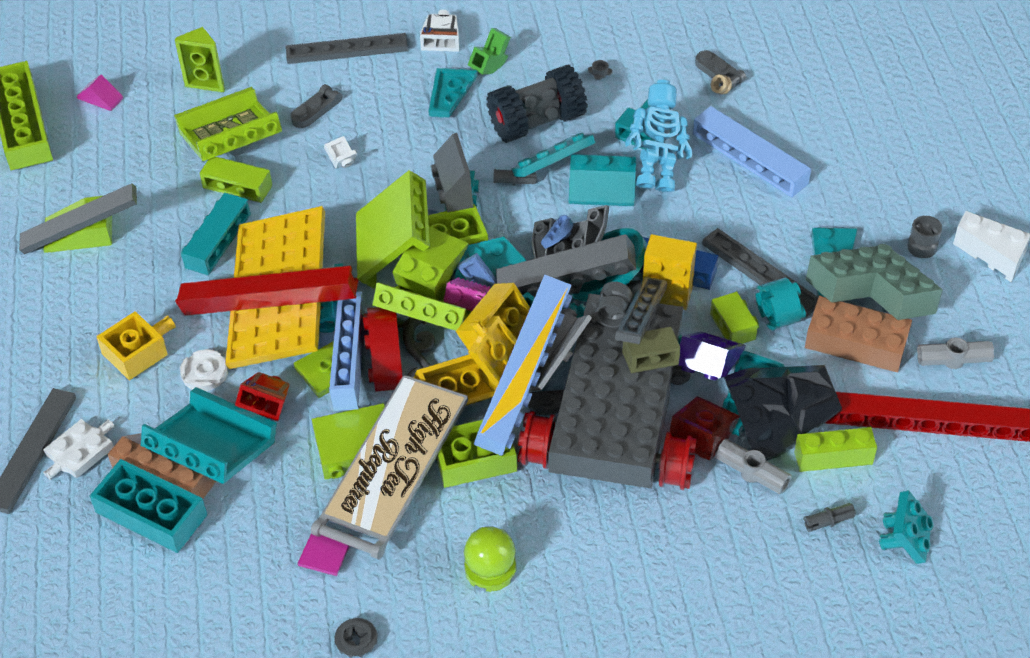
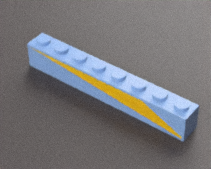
(522, 367)

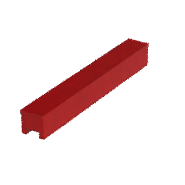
(267, 290)

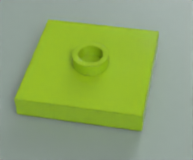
(316, 369)

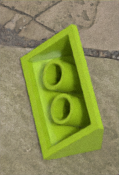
(199, 61)

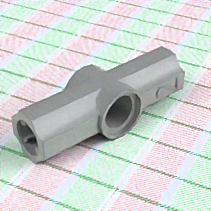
(955, 353)
(743, 460)

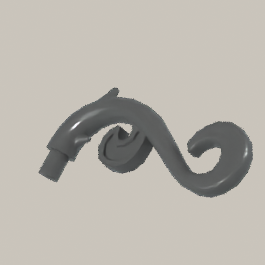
(414, 348)

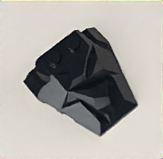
(781, 404)

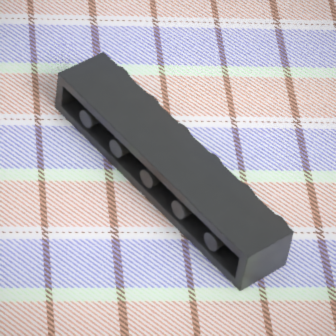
(573, 265)

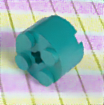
(780, 303)

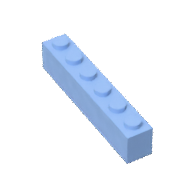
(751, 151)
(347, 354)

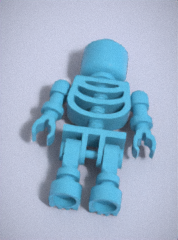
(660, 101)

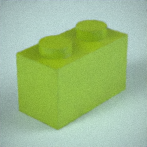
(734, 318)

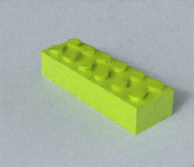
(21, 118)

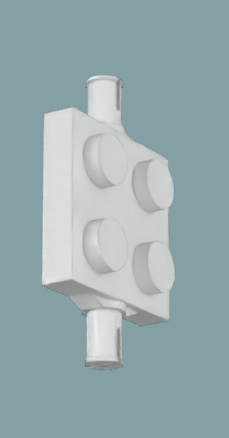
(78, 448)

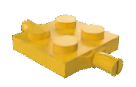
(492, 347)

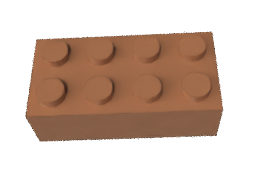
(858, 334)

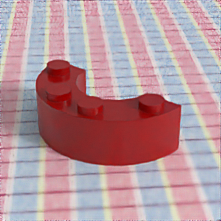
(384, 348)

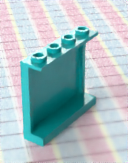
(211, 436)

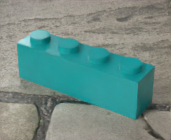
(215, 233)

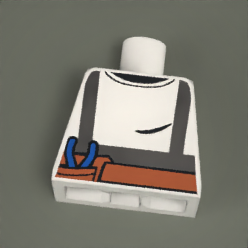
(440, 32)

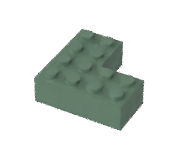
(875, 274)

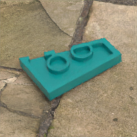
(449, 90)

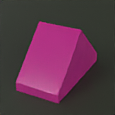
(100, 93)

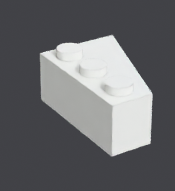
(992, 242)

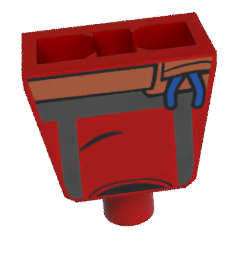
(263, 395)

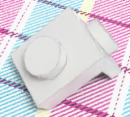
(340, 153)

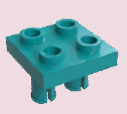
(911, 528)

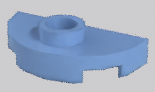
(559, 231)

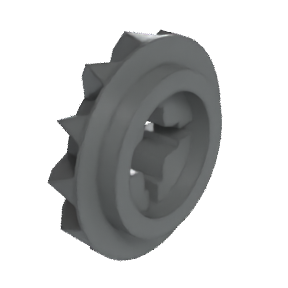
(364, 630)

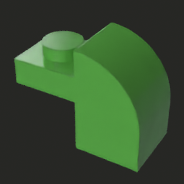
(492, 55)

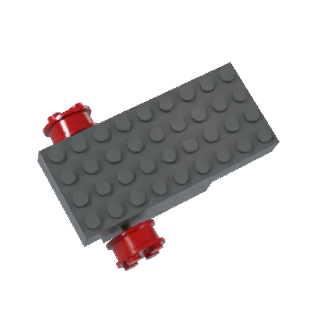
(611, 417)

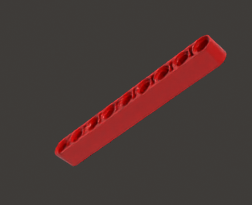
(933, 416)

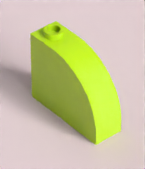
(341, 437)

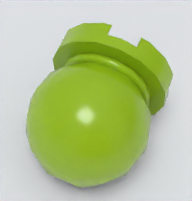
(489, 558)

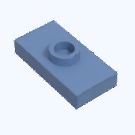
(476, 270)

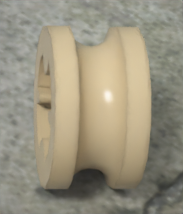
(727, 84)

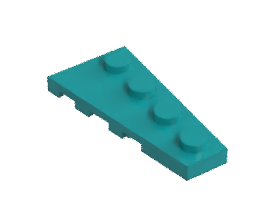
(553, 154)

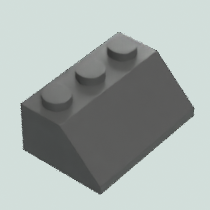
(452, 175)

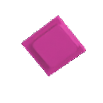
(323, 555)

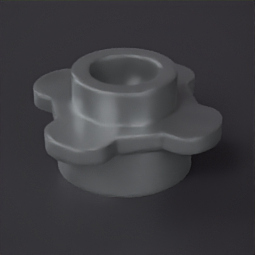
(600, 69)

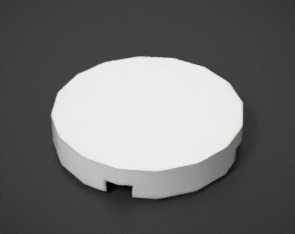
(204, 370)

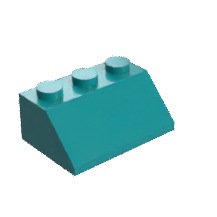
(602, 180)

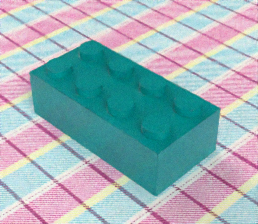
(148, 505)

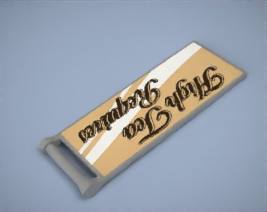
(391, 464)

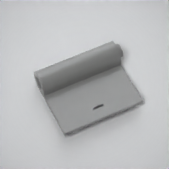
(566, 336)

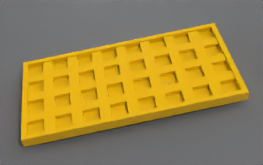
(271, 247)

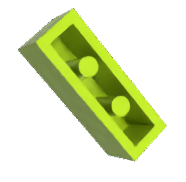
(236, 179)
(835, 449)

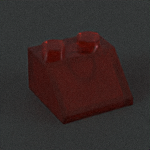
(704, 422)

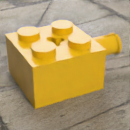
(134, 344)

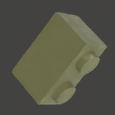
(656, 350)

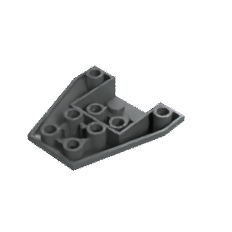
(581, 234)

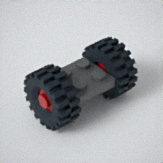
(539, 103)

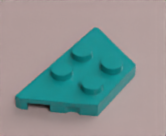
(494, 253)

